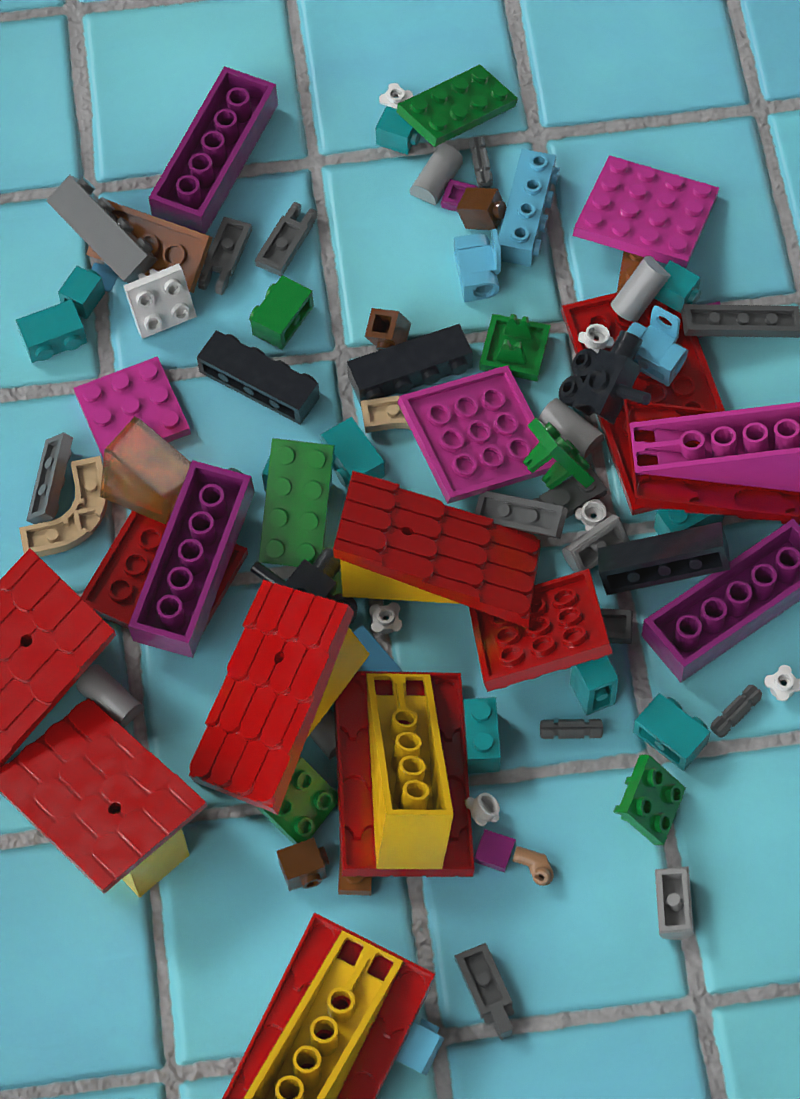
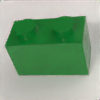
(281, 312)

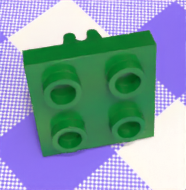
(516, 344)
(567, 457)
(651, 799)
(304, 805)

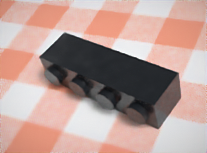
(410, 364)
(258, 376)
(663, 558)

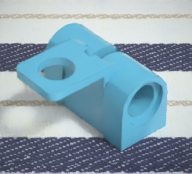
(478, 265)
(659, 353)

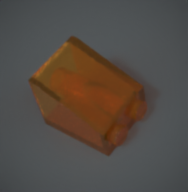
(143, 472)

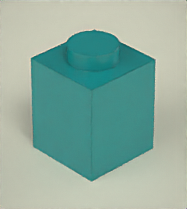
(395, 132)
(680, 287)
(84, 289)

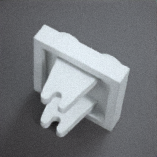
(160, 300)

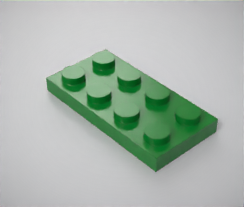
(456, 105)
(296, 502)

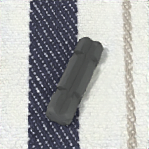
(481, 162)
(736, 711)
(571, 728)

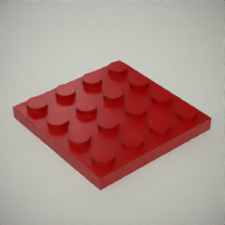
(124, 569)
(562, 632)

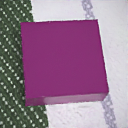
(453, 194)
(494, 850)

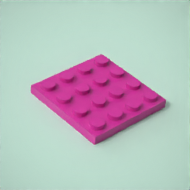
(646, 211)
(473, 432)

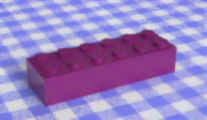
(214, 150)
(191, 559)
(728, 604)

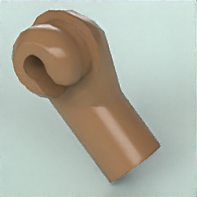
(537, 863)

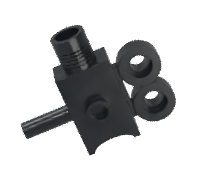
(604, 379)
(311, 578)

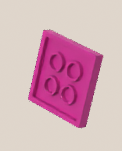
(130, 393)

